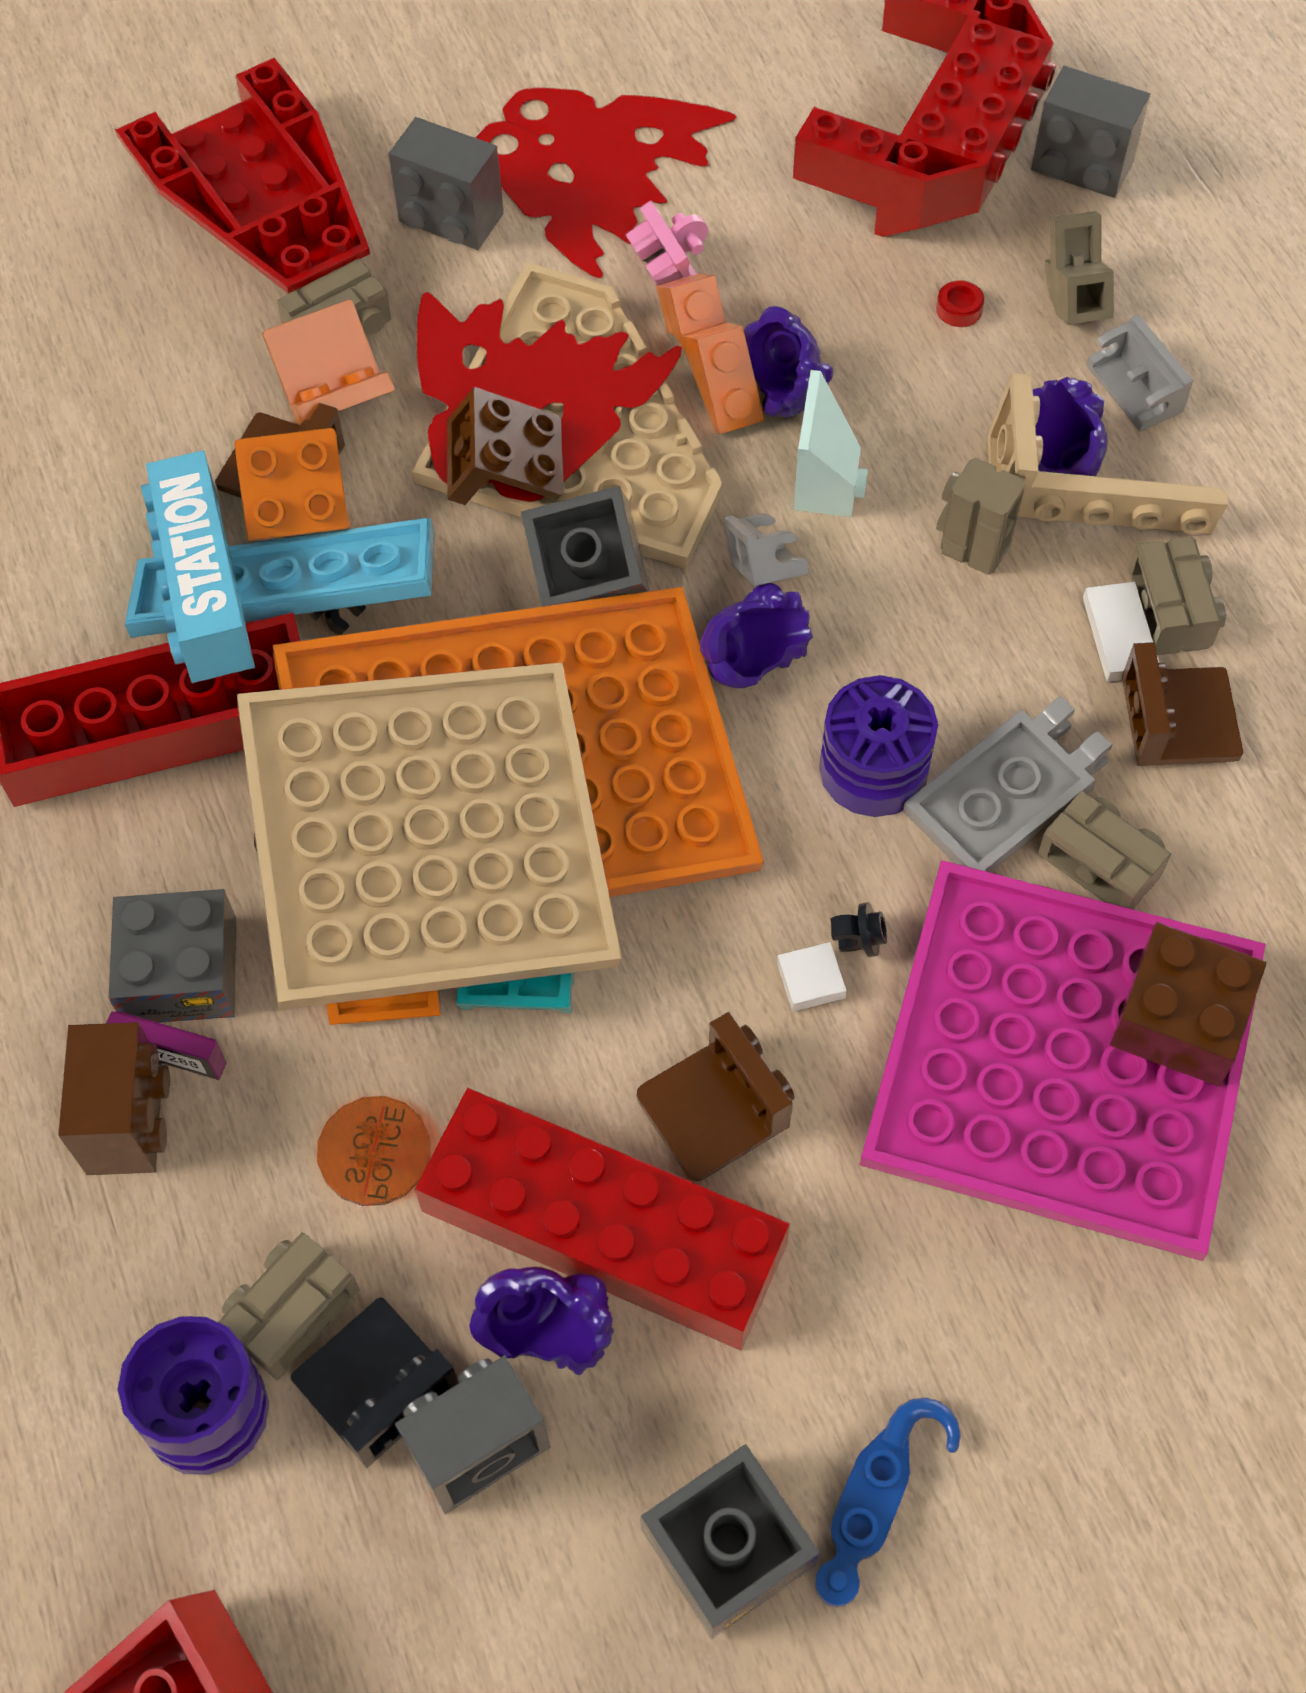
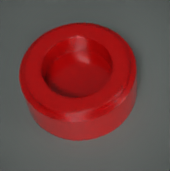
(960, 303)

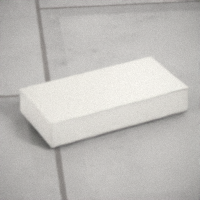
(1116, 624)

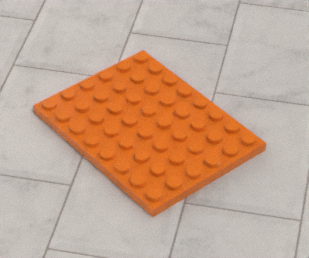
(641, 712)

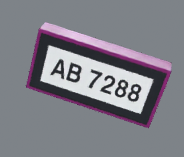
(179, 1047)

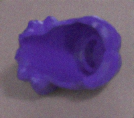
(782, 360)
(1071, 427)
(756, 636)
(544, 1317)

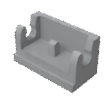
(1140, 374)
(762, 556)

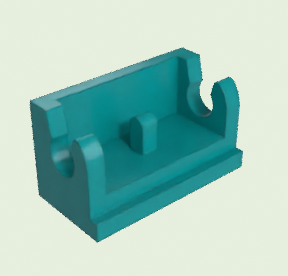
(535, 993)

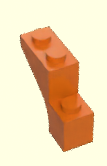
(714, 351)

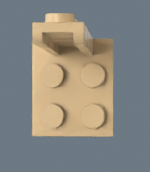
(1089, 498)

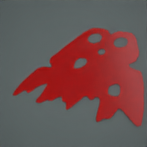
(602, 155)
(535, 375)

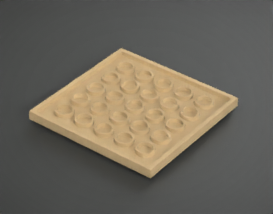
(424, 834)

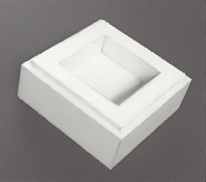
(811, 976)

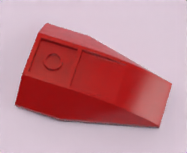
(257, 179)

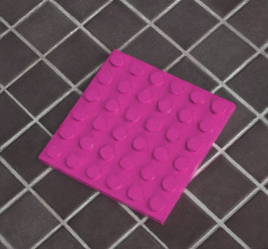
(1011, 1075)

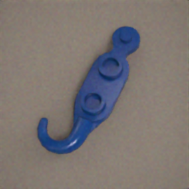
(874, 1497)

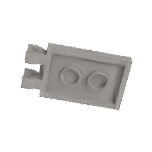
(1007, 788)

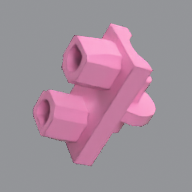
(653, 234)

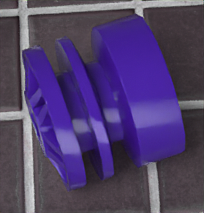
(877, 745)
(173, 1370)

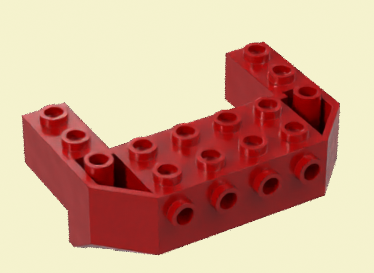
(958, 130)

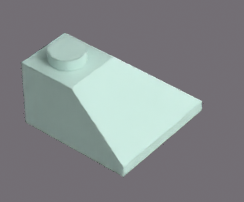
(827, 456)

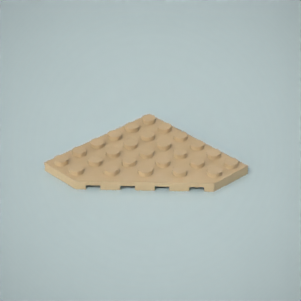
(651, 455)

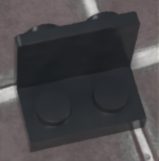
(370, 1377)

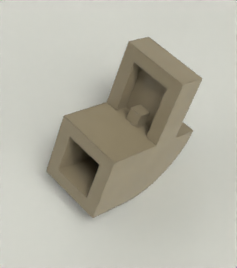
(1075, 273)

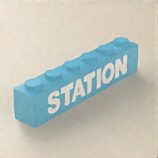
(195, 568)

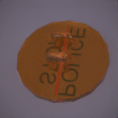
(373, 1150)

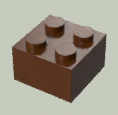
(1188, 1004)
(113, 1099)

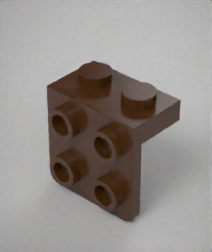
(718, 1101)

